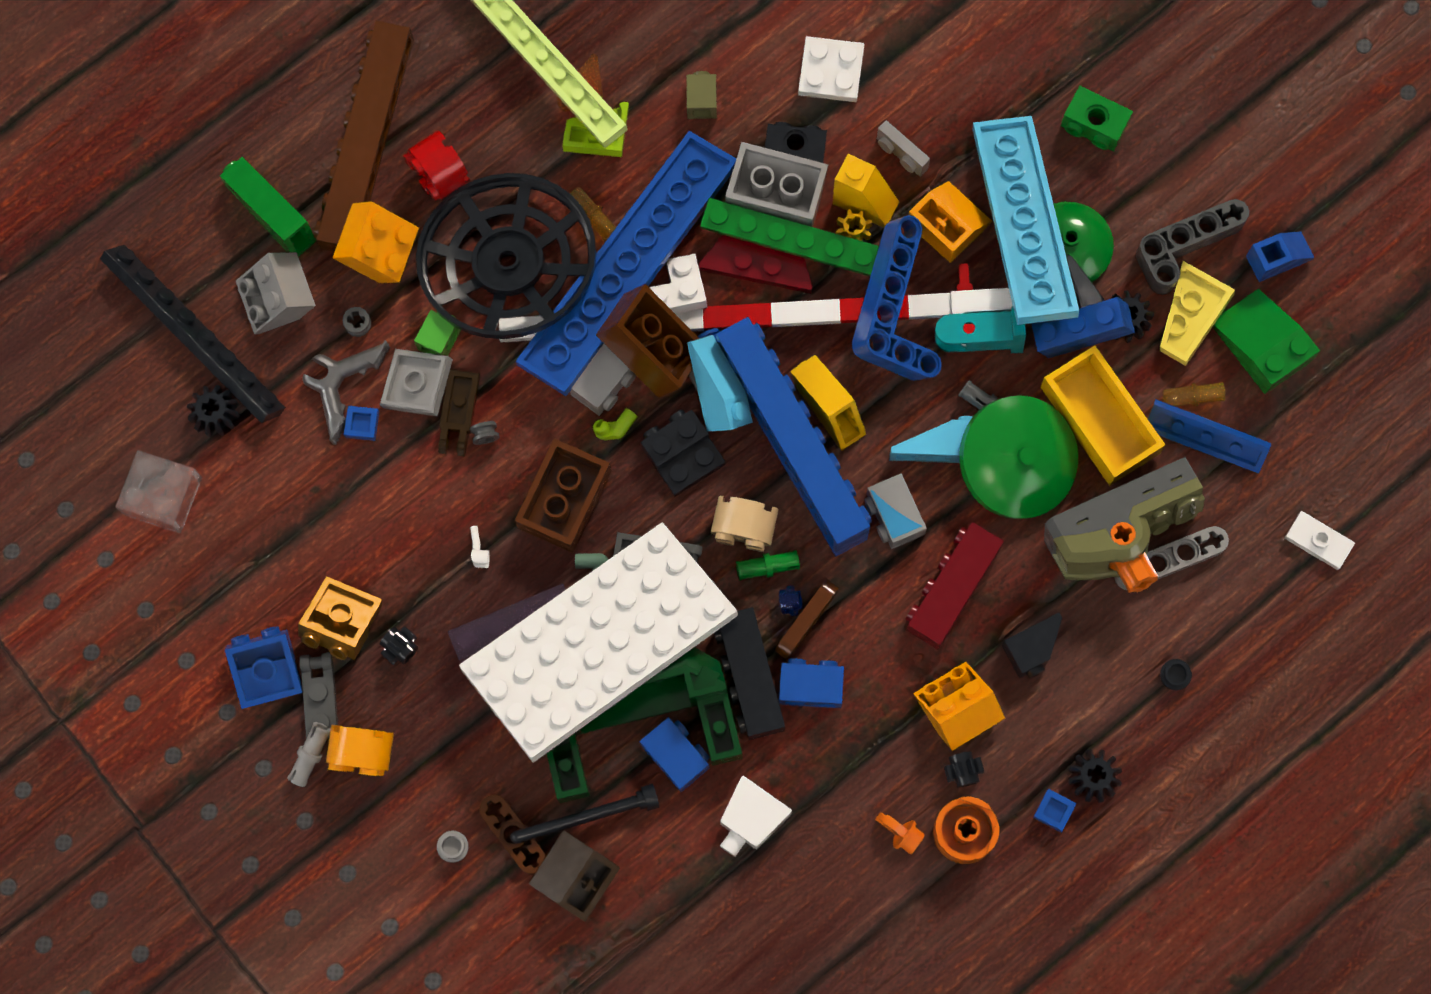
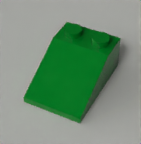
(1265, 340)

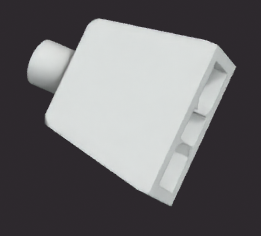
(751, 817)

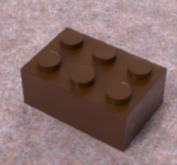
(649, 340)
(563, 495)

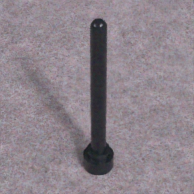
(644, 799)

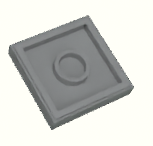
(416, 382)

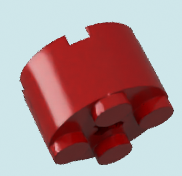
(437, 165)

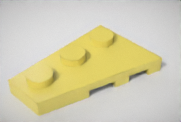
(1193, 312)

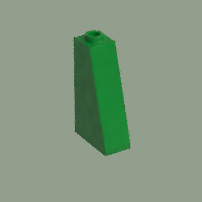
(268, 207)

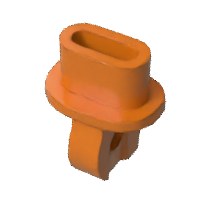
(906, 835)

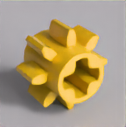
(849, 222)

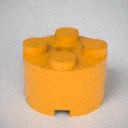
(359, 748)

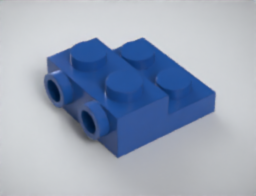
(263, 667)

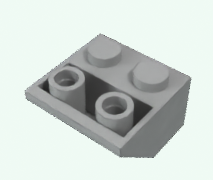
(275, 292)

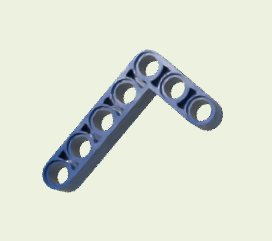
(890, 304)

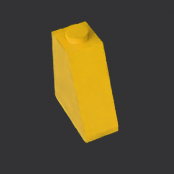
(863, 188)
(829, 402)

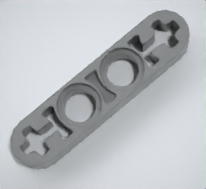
(1172, 560)

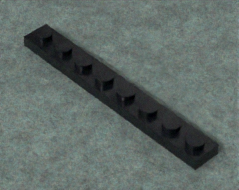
(193, 333)

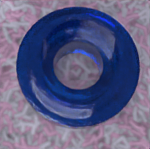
(790, 600)

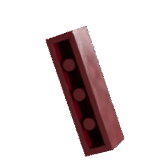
(954, 585)

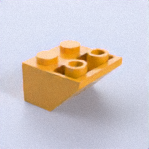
(949, 220)
(959, 705)

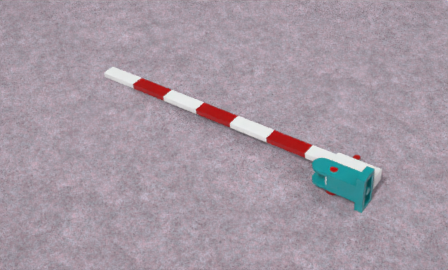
(966, 323)

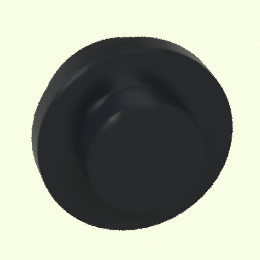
(1175, 674)

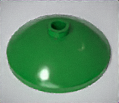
(1093, 237)

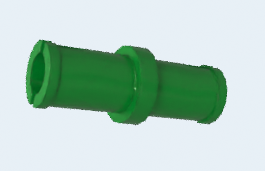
(767, 565)

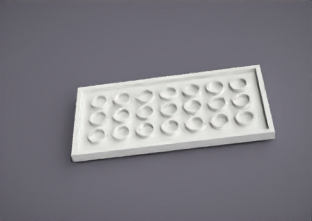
(598, 641)

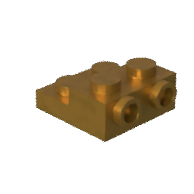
(339, 619)

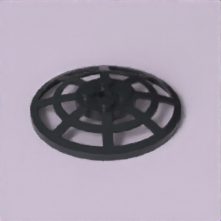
(505, 242)

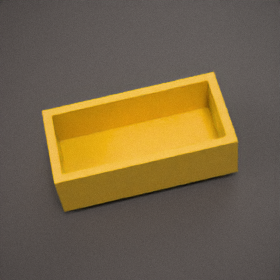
(1102, 415)

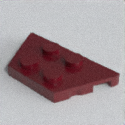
(756, 264)

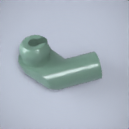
(589, 560)

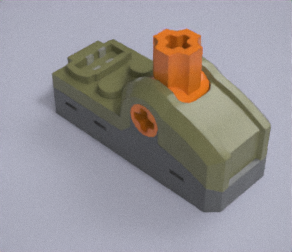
(1114, 529)

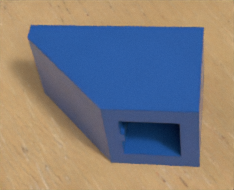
(1278, 254)

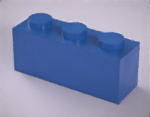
(1093, 326)

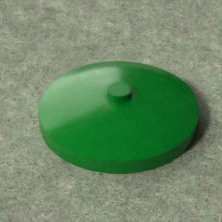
(1018, 457)

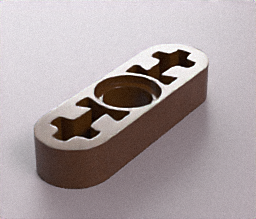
(807, 619)
(506, 810)

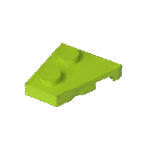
(580, 140)

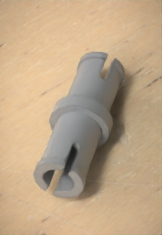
(309, 754)

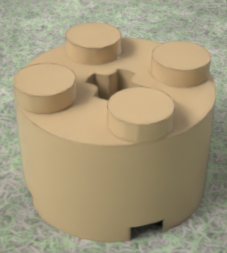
(744, 522)

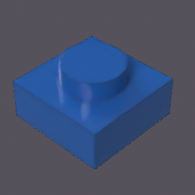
(361, 423)
(1054, 810)

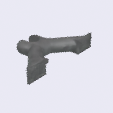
(337, 372)

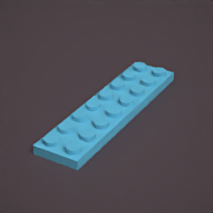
(1025, 220)

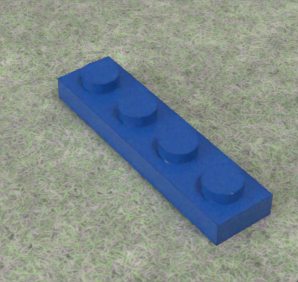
(1208, 436)

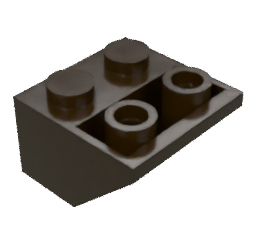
(574, 875)

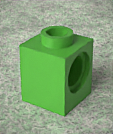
(436, 335)

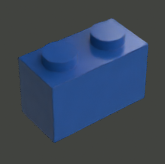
(811, 684)
(675, 754)

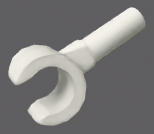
(479, 557)

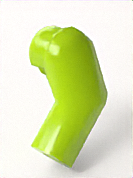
(615, 429)

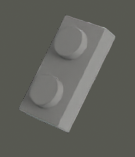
(895, 142)

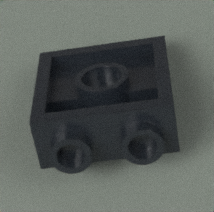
(682, 451)

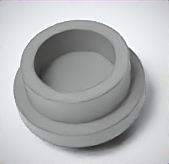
(452, 846)

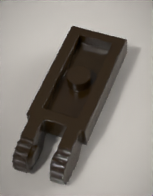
(458, 409)

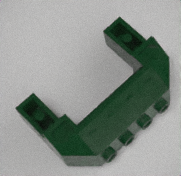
(685, 683)

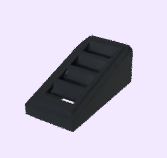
(1084, 289)

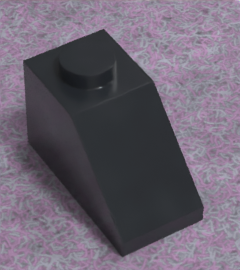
(1033, 647)

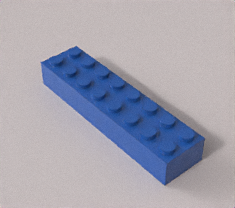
(794, 438)

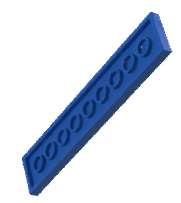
(629, 259)

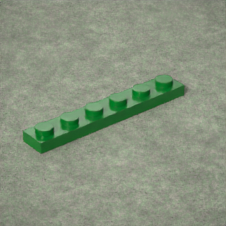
(789, 237)

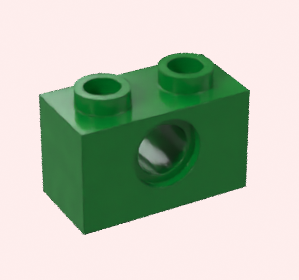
(1090, 104)

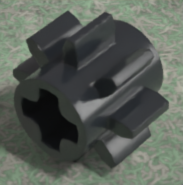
(399, 645)
(964, 769)

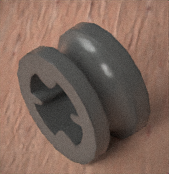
(357, 311)
(484, 432)

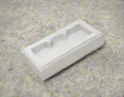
(1319, 540)

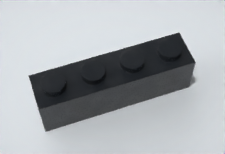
(751, 676)

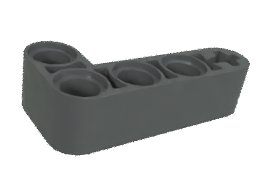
(1194, 238)

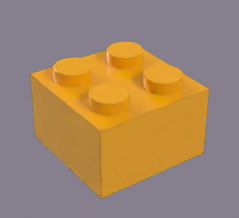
(375, 242)

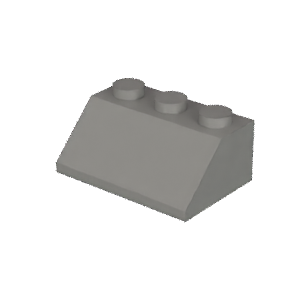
(777, 184)

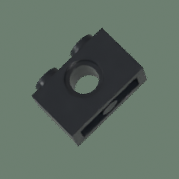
(810, 137)

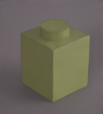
(701, 95)

